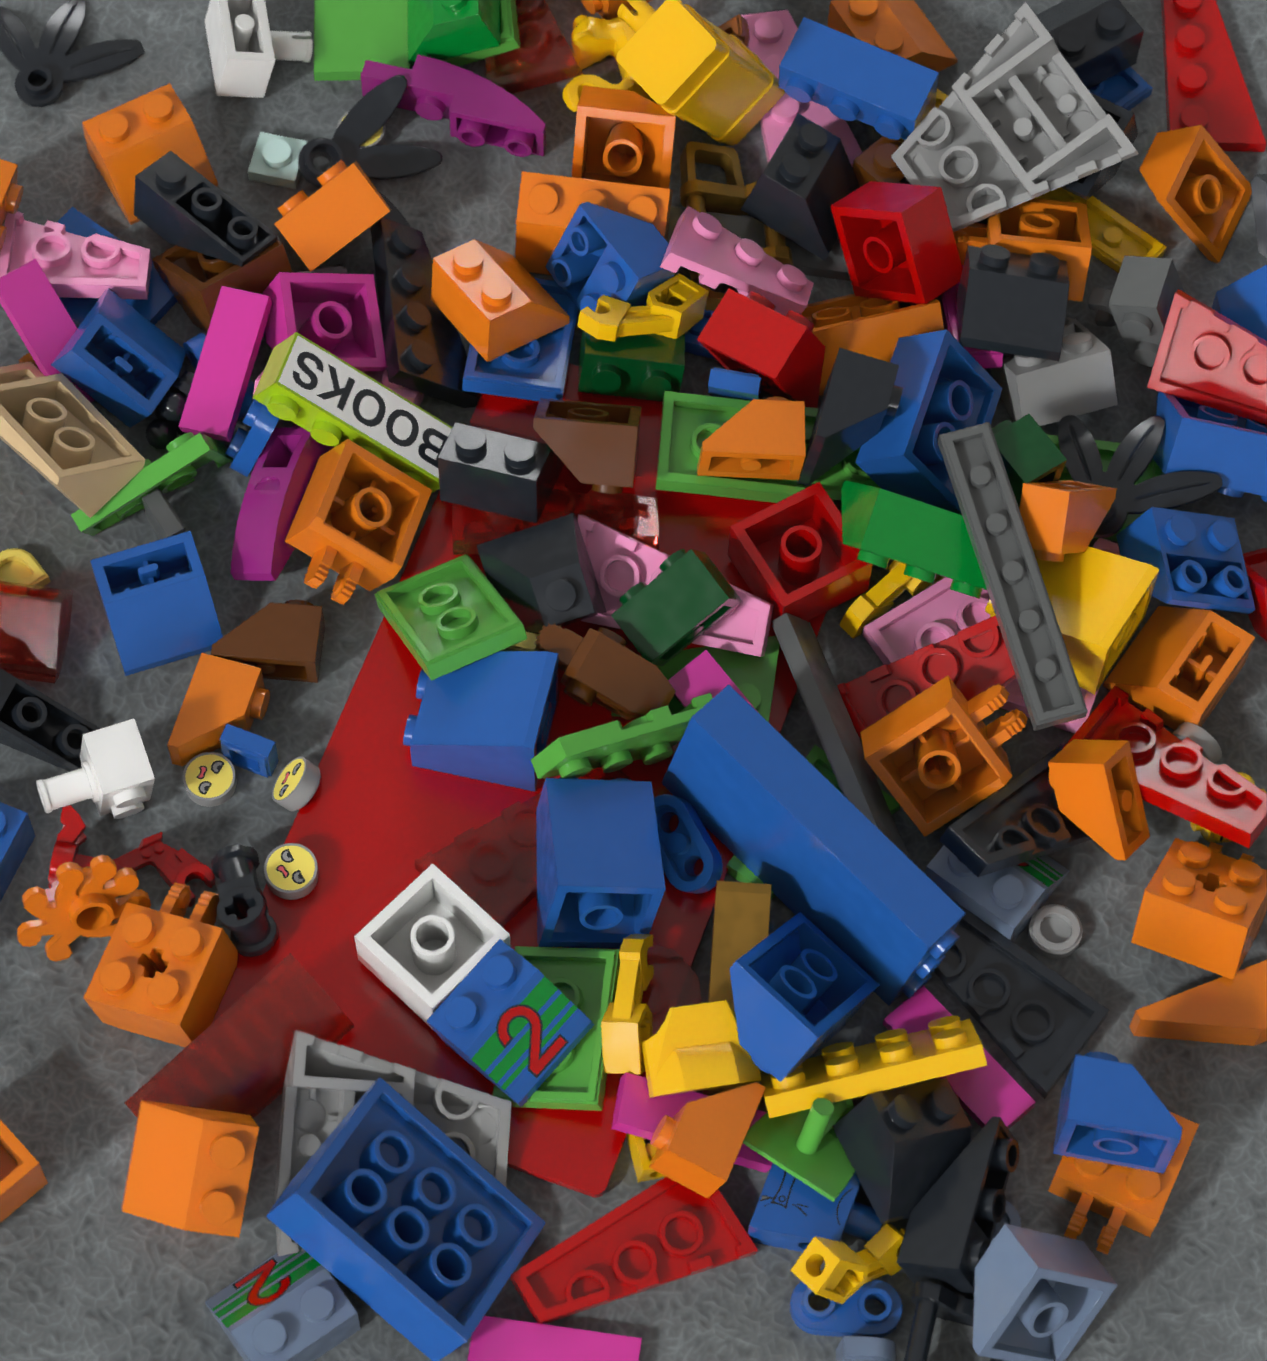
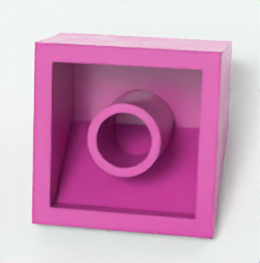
(332, 312)

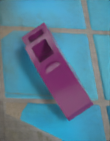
(476, 106)
(272, 503)

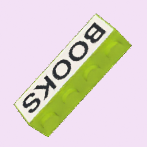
(343, 403)

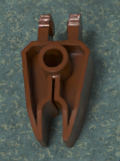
(605, 671)

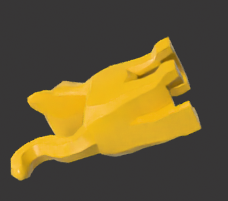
(591, 42)

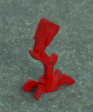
(170, 863)

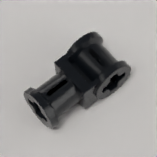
(241, 901)

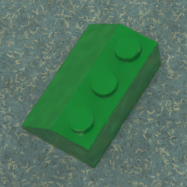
(452, 27)
(911, 533)

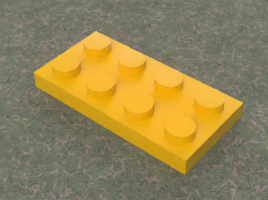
(885, 1064)

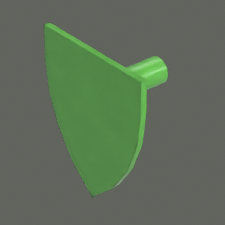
(806, 1145)

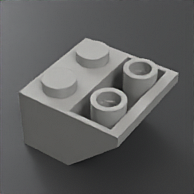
(1053, 389)

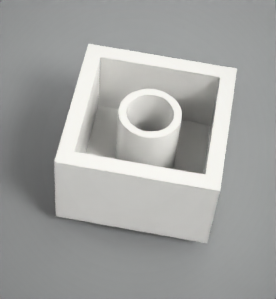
(427, 941)

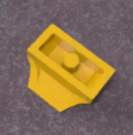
(697, 1051)

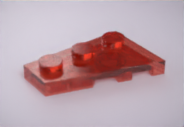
(542, 54)

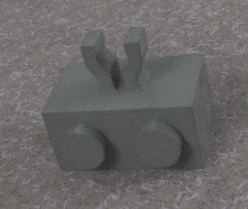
(1138, 304)

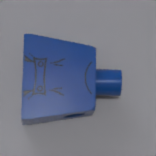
(794, 1213)

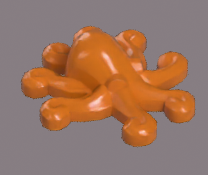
(81, 905)

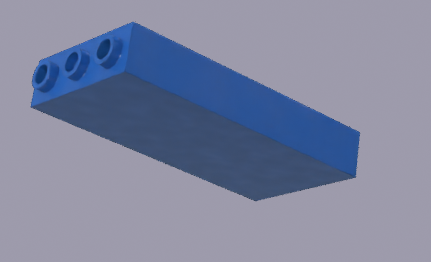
(812, 845)

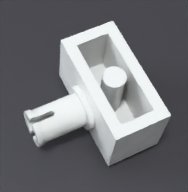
(246, 49)
(112, 774)

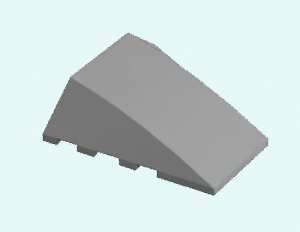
(1011, 129)
(328, 1081)

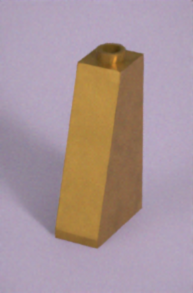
(738, 926)

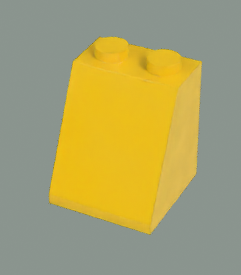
(1097, 607)

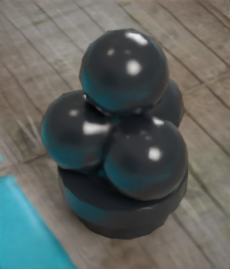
(169, 413)

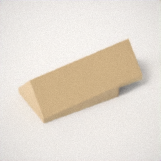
(64, 436)

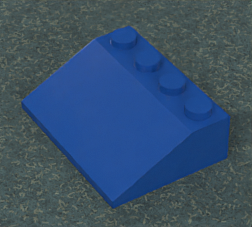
(407, 1221)

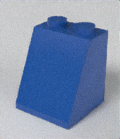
(486, 718)
(596, 862)

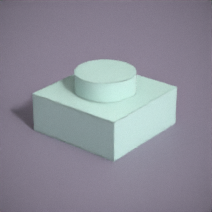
(276, 160)

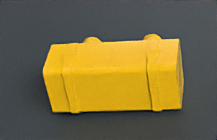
(697, 69)

